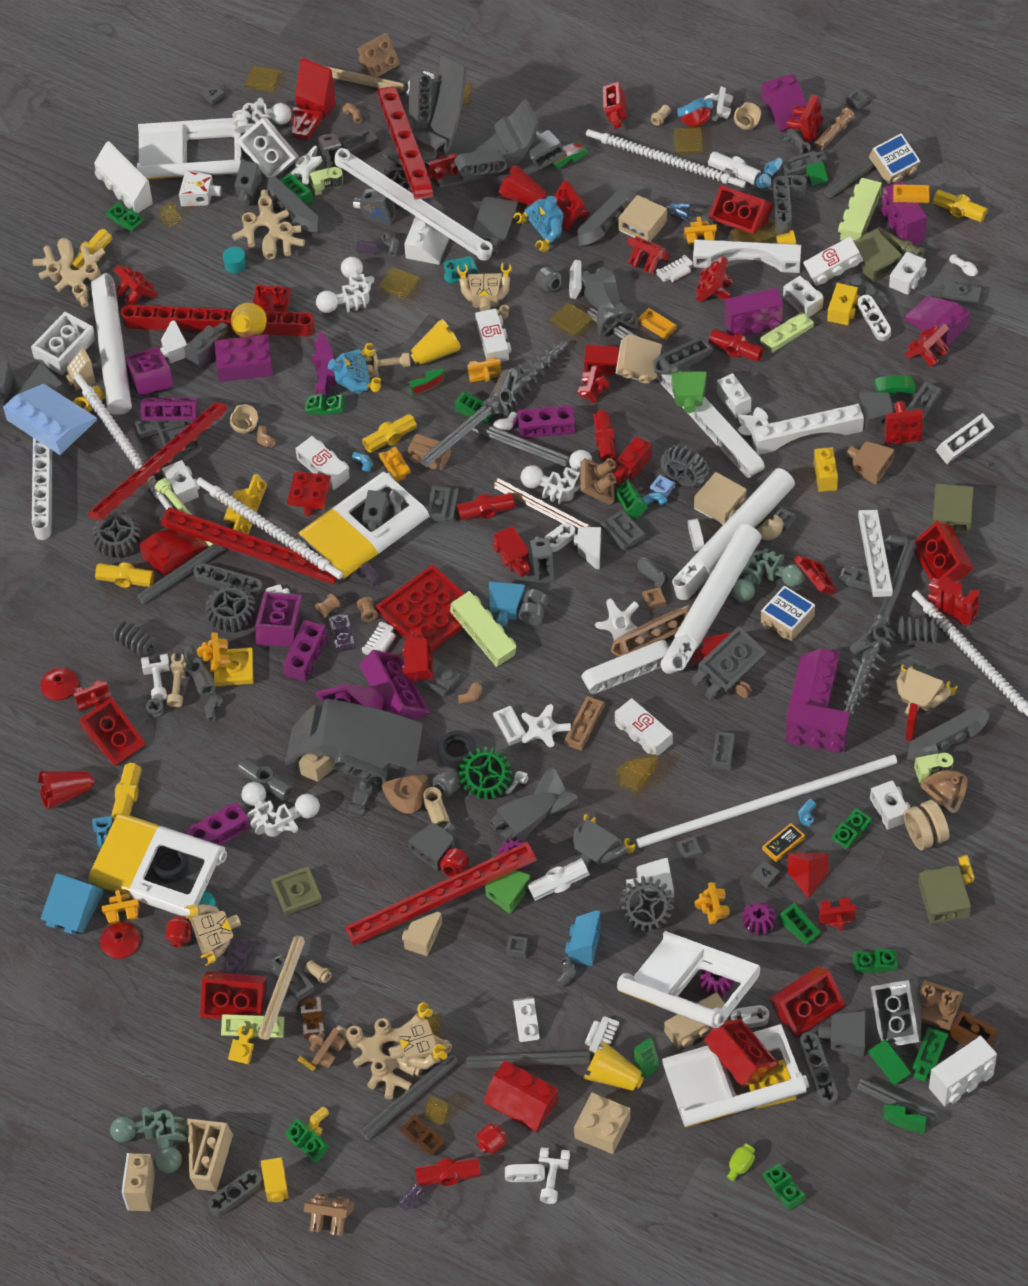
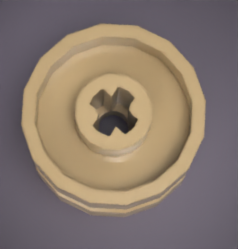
(926, 825)

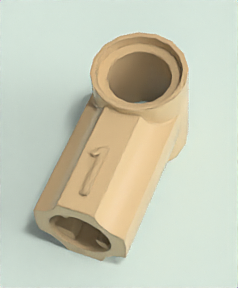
(435, 808)

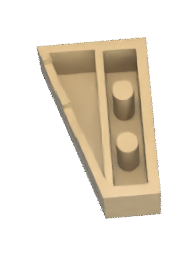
(315, 766)
(208, 1152)

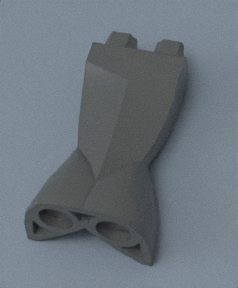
(603, 294)
(526, 813)

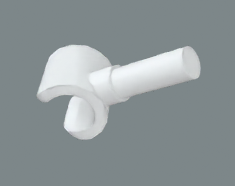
(520, 777)

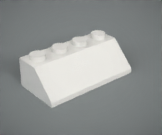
(123, 178)

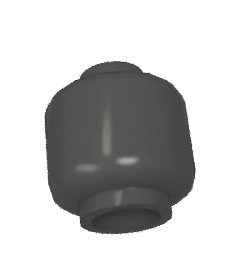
(548, 279)
(447, 782)

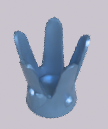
(677, 209)

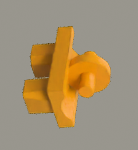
(699, 229)
(484, 370)
(395, 464)
(211, 650)
(709, 903)
(112, 910)

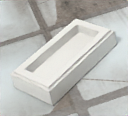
(575, 282)
(509, 725)

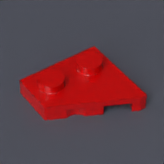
(305, 122)
(816, 573)

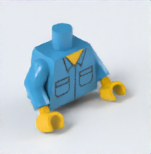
(545, 218)
(352, 370)

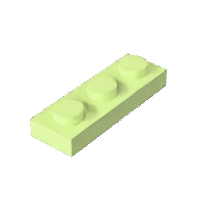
(787, 332)
(231, 1023)

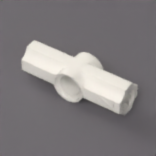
(734, 166)
(558, 879)

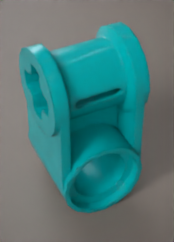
(469, 261)

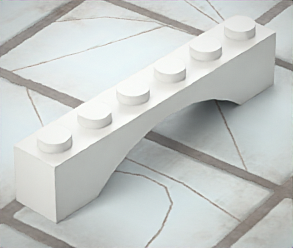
(781, 256)
(774, 435)

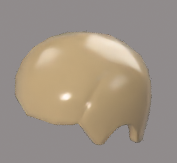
(747, 116)
(244, 419)
(771, 528)

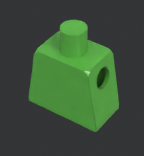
(688, 389)
(508, 890)

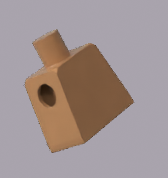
(871, 460)

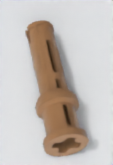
(839, 124)

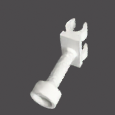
(158, 691)
(548, 1194)

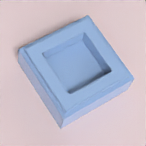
(663, 485)

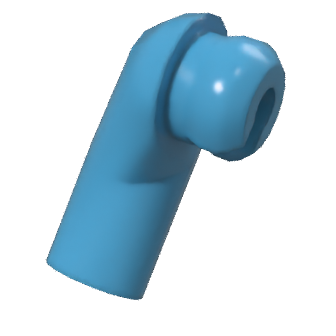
(365, 459)
(653, 496)
(804, 813)

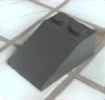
(898, 1012)

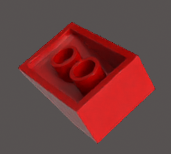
(315, 87)
(170, 550)
(111, 732)

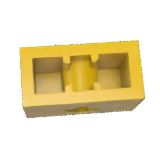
(842, 304)
(825, 469)

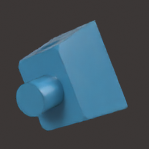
(505, 601)

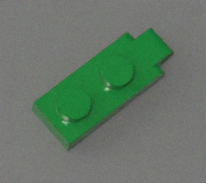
(929, 1053)

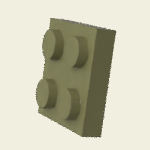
(296, 890)

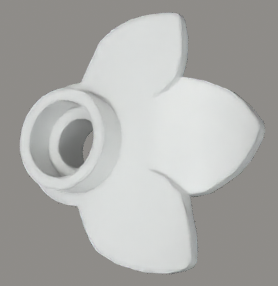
(747, 421)

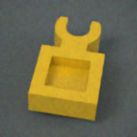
(241, 1049)

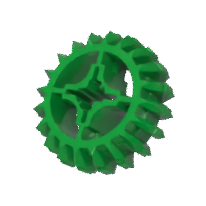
(493, 775)

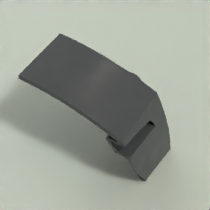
(439, 108)
(493, 150)
(357, 739)

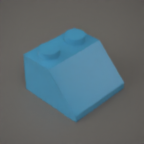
(584, 938)

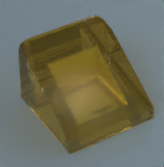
(169, 214)
(741, 236)
(435, 1023)
(437, 1110)

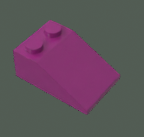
(780, 98)
(939, 311)
(149, 371)
(278, 619)
(353, 694)

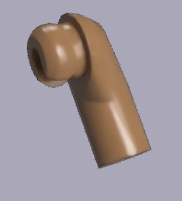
(351, 108)
(264, 439)
(472, 695)

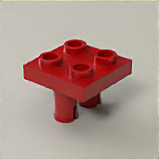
(810, 119)
(570, 204)
(642, 246)
(712, 280)
(137, 282)
(272, 298)
(926, 340)
(903, 425)
(309, 491)

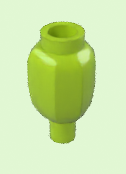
(741, 1161)

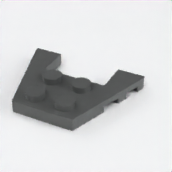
(167, 432)

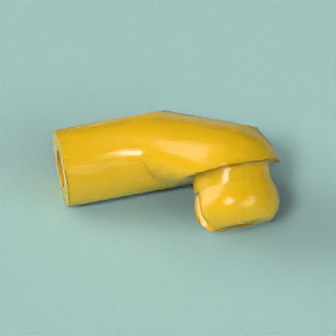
(968, 876)
(316, 1118)

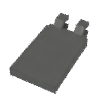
(495, 221)
(728, 662)

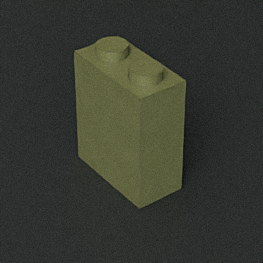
(877, 254)
(953, 506)
(944, 894)

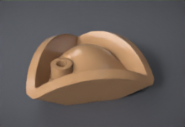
(947, 788)
(406, 792)

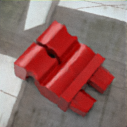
(949, 598)

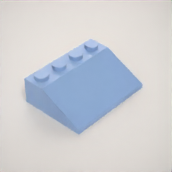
(48, 417)

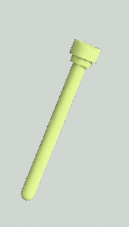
(164, 487)

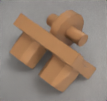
(333, 1041)

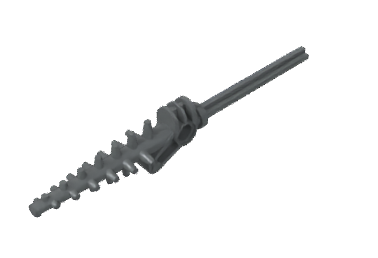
(505, 389)
(879, 636)

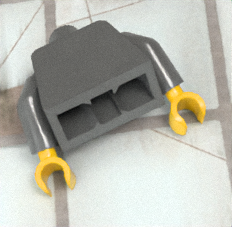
(597, 843)

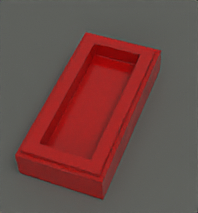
(911, 722)

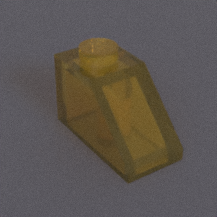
(636, 772)

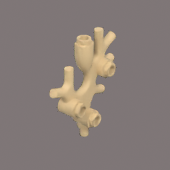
(276, 229)
(62, 272)
(382, 1064)

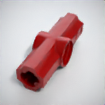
(736, 345)
(604, 435)
(485, 506)
(447, 1172)

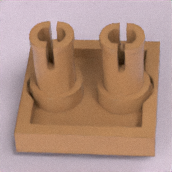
(378, 55)
(598, 479)
(939, 1005)
(322, 1205)

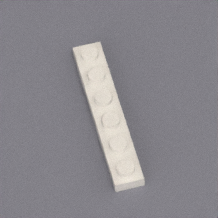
(875, 553)

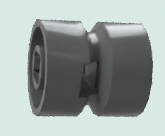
(533, 607)

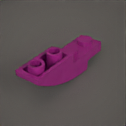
(321, 359)

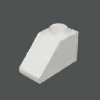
(173, 343)
(589, 544)

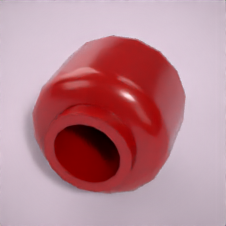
(454, 862)
(178, 931)
(491, 1138)

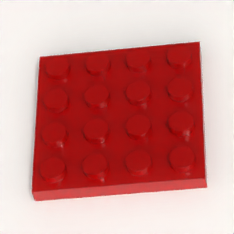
(424, 605)

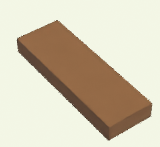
(584, 723)

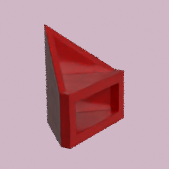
(808, 870)

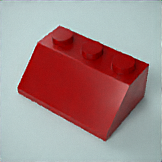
(740, 210)
(942, 553)
(232, 995)
(807, 1001)
(741, 1052)
(521, 1096)

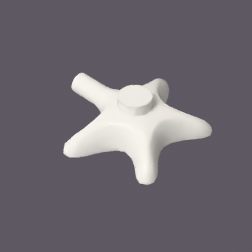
(306, 165)
(618, 621)
(543, 727)

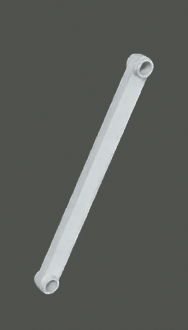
(419, 208)

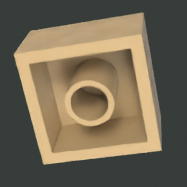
(602, 1123)

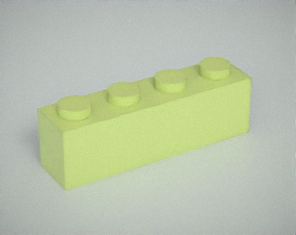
(860, 209)
(483, 628)

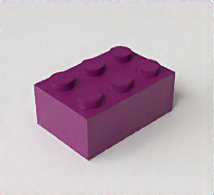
(904, 217)
(753, 312)
(243, 358)
(817, 727)

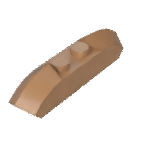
(650, 632)

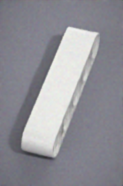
(625, 667)

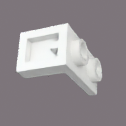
(526, 1019)

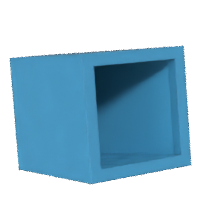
(71, 904)

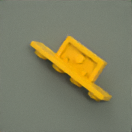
(250, 497)

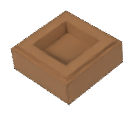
(654, 598)

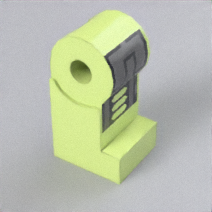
(326, 179)
(931, 764)

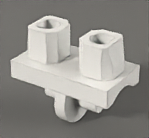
(718, 102)

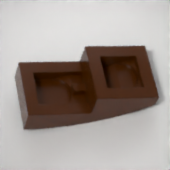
(312, 1016)
(423, 1137)

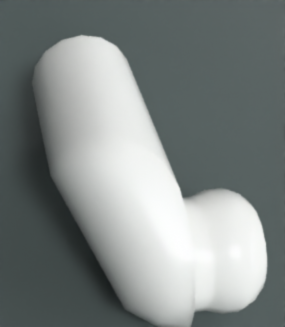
(506, 424)

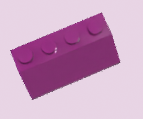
(386, 676)
(815, 678)

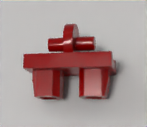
(442, 166)
(595, 384)
(92, 696)
(838, 915)

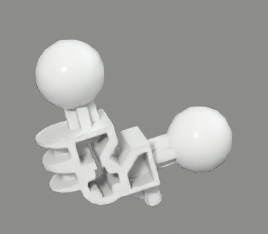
(252, 113)
(352, 295)
(555, 487)
(255, 794)

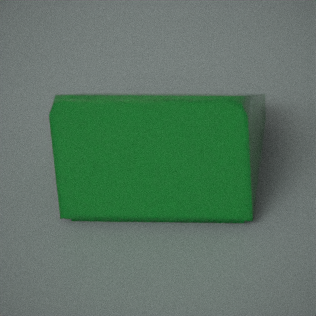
(816, 174)

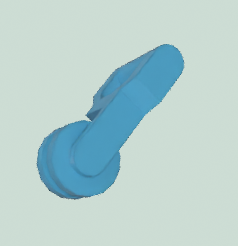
(764, 180)
(102, 831)

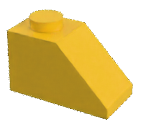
(274, 1179)

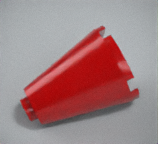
(521, 187)
(63, 786)

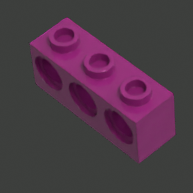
(169, 408)
(546, 421)
(304, 642)
(228, 828)

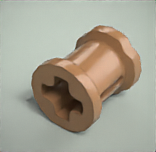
(327, 605)
(367, 609)

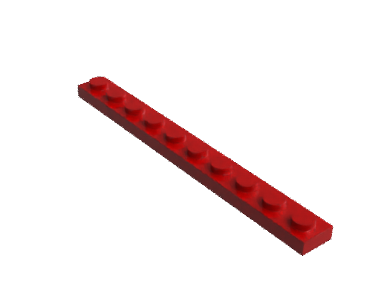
(154, 464)
(243, 544)
(440, 893)

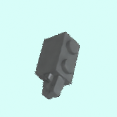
(202, 347)

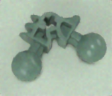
(770, 565)
(168, 1158)

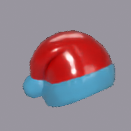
(695, 113)

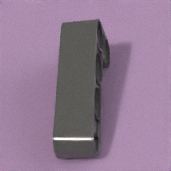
(783, 190)

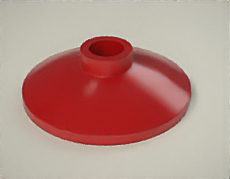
(62, 689)
(120, 947)

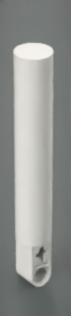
(111, 345)
(750, 513)
(711, 598)

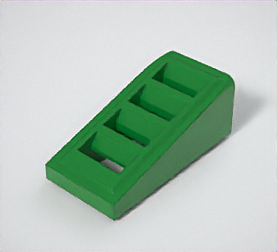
(305, 194)
(463, 403)
(631, 500)
(794, 929)
(646, 1058)

